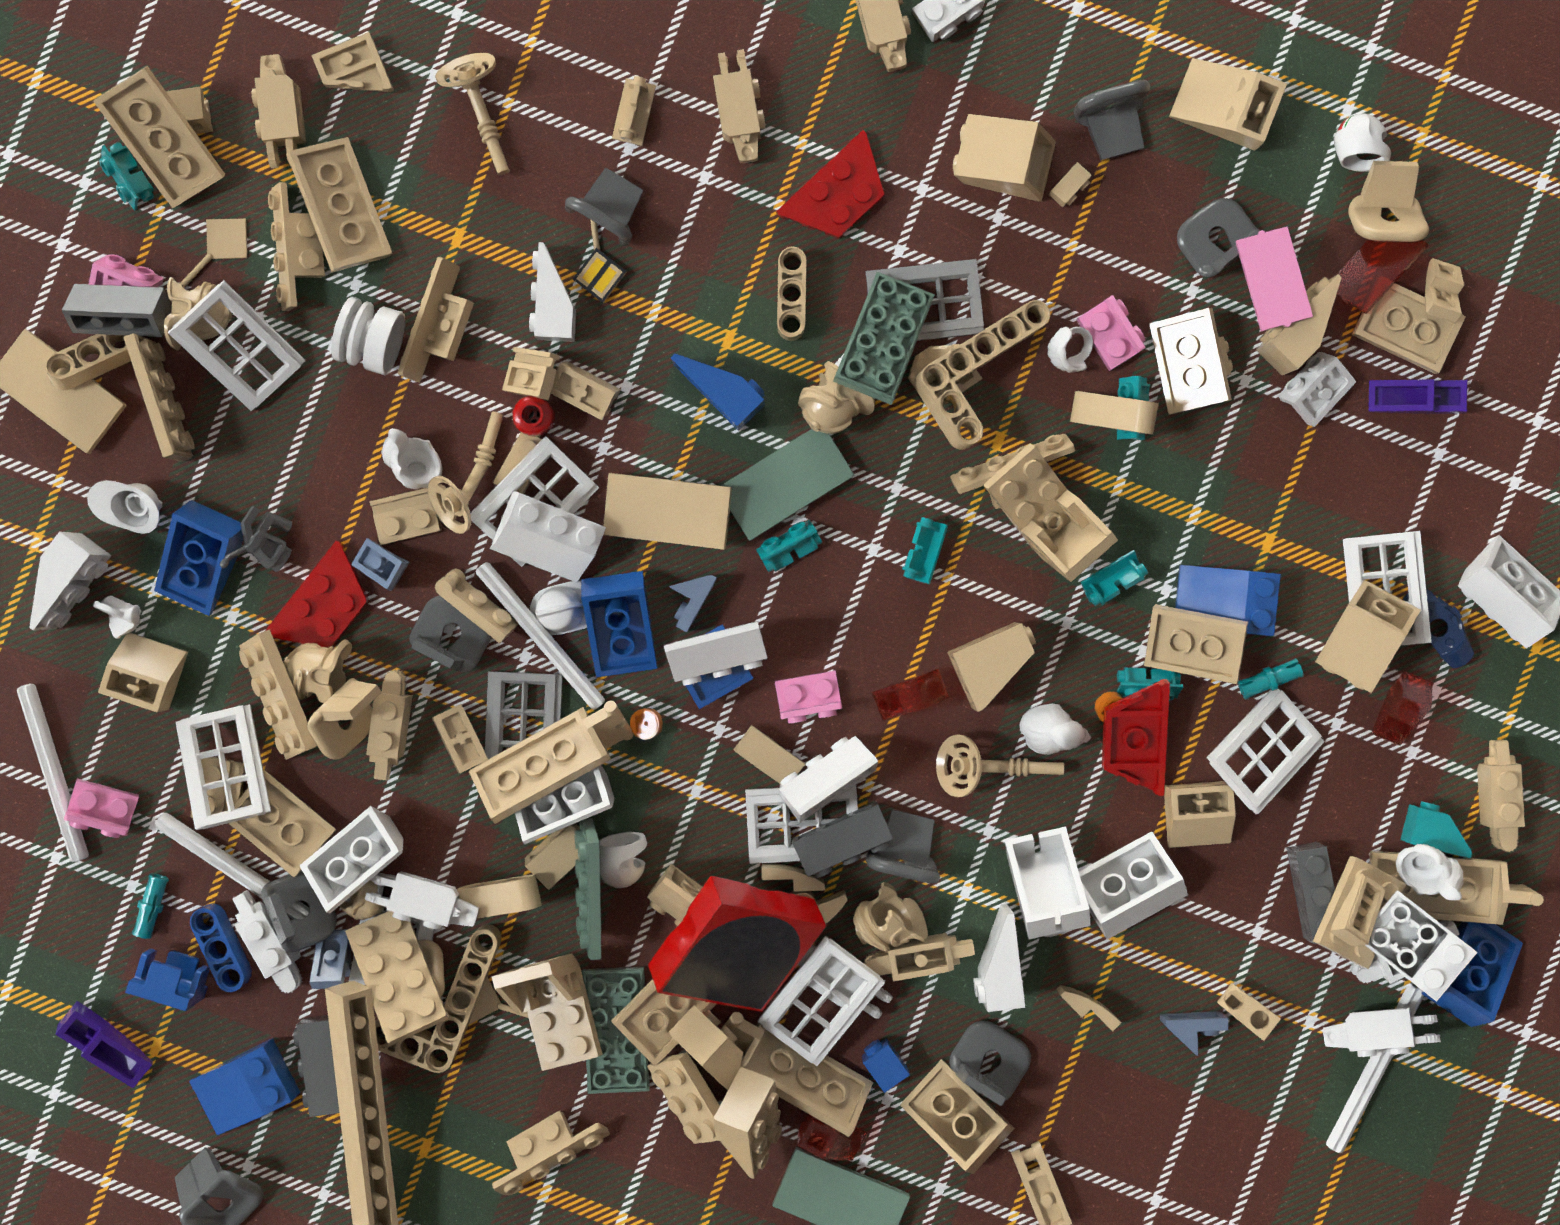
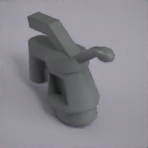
(263, 546)

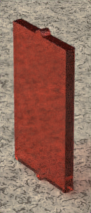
(1375, 271)

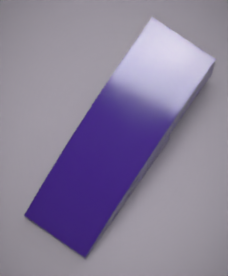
(1418, 396)
(103, 1044)

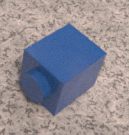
(884, 1064)

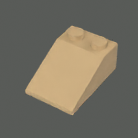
(673, 893)
(957, 1117)

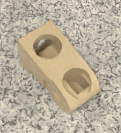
(1248, 1011)

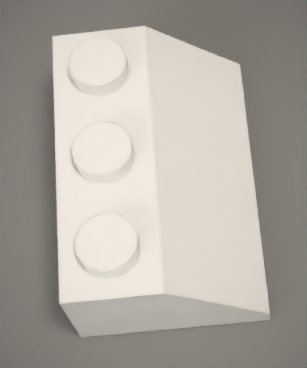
(547, 537)
(1512, 592)
(716, 653)
(827, 777)
(566, 805)
(353, 857)
(1131, 885)

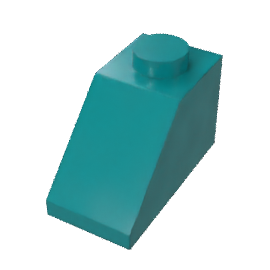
(1433, 828)

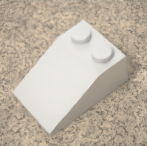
(999, 968)

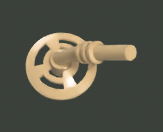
(466, 70)
(455, 500)
(968, 766)

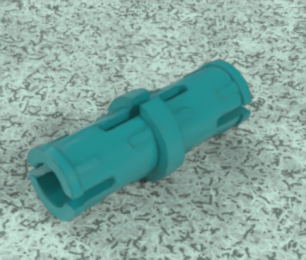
(1270, 678)
(150, 906)

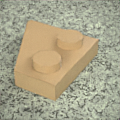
(353, 66)

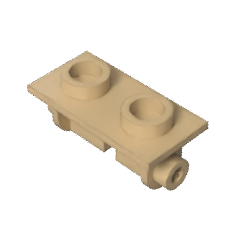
(634, 111)

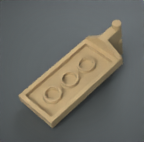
(548, 760)
(1483, 892)
(824, 1091)

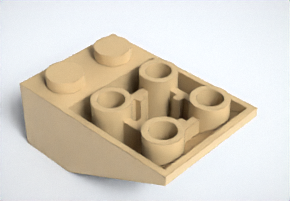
(1228, 102)
(1291, 346)
(749, 1120)

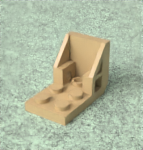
(1048, 514)
(556, 1009)

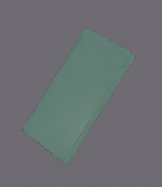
(884, 338)
(786, 482)
(588, 894)
(622, 1064)
(836, 1195)

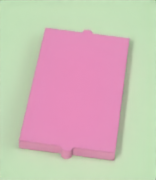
(1274, 278)

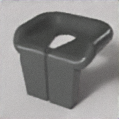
(1118, 128)
(609, 204)
(1194, 235)
(428, 631)
(910, 843)
(298, 933)
(969, 1053)
(207, 1179)

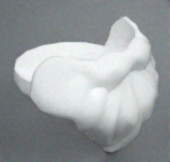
(1057, 350)
(122, 615)

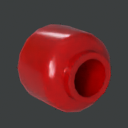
(525, 408)

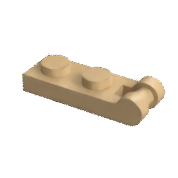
(475, 605)
(1041, 1187)

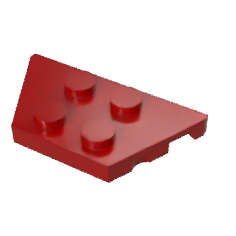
(838, 192)
(323, 603)
(1137, 737)

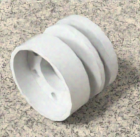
(368, 336)

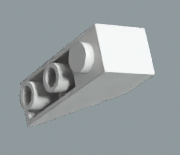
(554, 310)

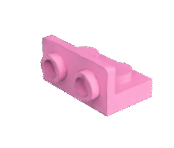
(117, 272)
(1112, 332)
(808, 696)
(101, 808)

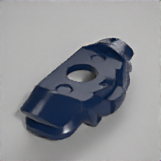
(1454, 644)

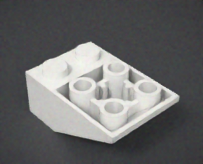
(64, 578)
(1418, 946)

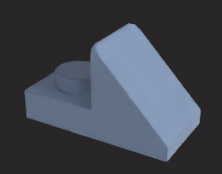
(380, 564)
(697, 591)
(331, 961)
(1188, 1024)

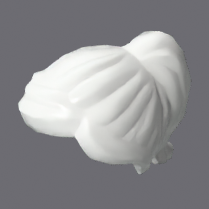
(411, 459)
(1051, 730)
(1430, 871)

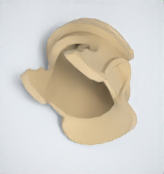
(184, 301)
(832, 405)
(317, 669)
(889, 920)

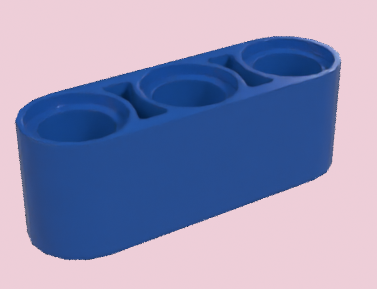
(217, 962)

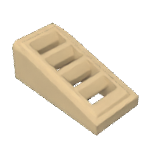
(1345, 925)

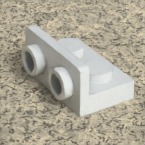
(942, 16)
(1317, 387)

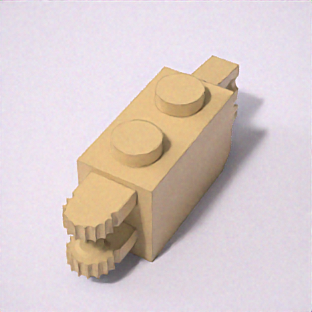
(885, 30)
(278, 108)
(738, 109)
(389, 724)
(1501, 795)
(920, 958)

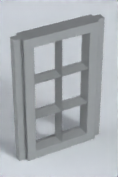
(937, 273)
(496, 710)

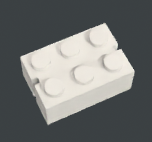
(1047, 883)

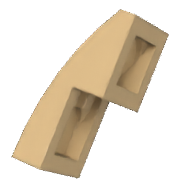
(1442, 290)
(767, 755)
(800, 880)
(831, 905)
(1084, 1003)

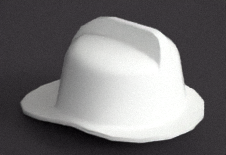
(125, 506)
(560, 608)

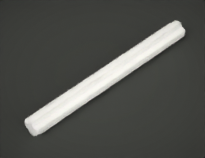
(540, 635)
(51, 769)
(221, 860)
(1368, 1082)

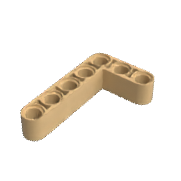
(972, 360)
(456, 1011)

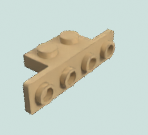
(297, 247)
(438, 322)
(974, 477)
(544, 1148)

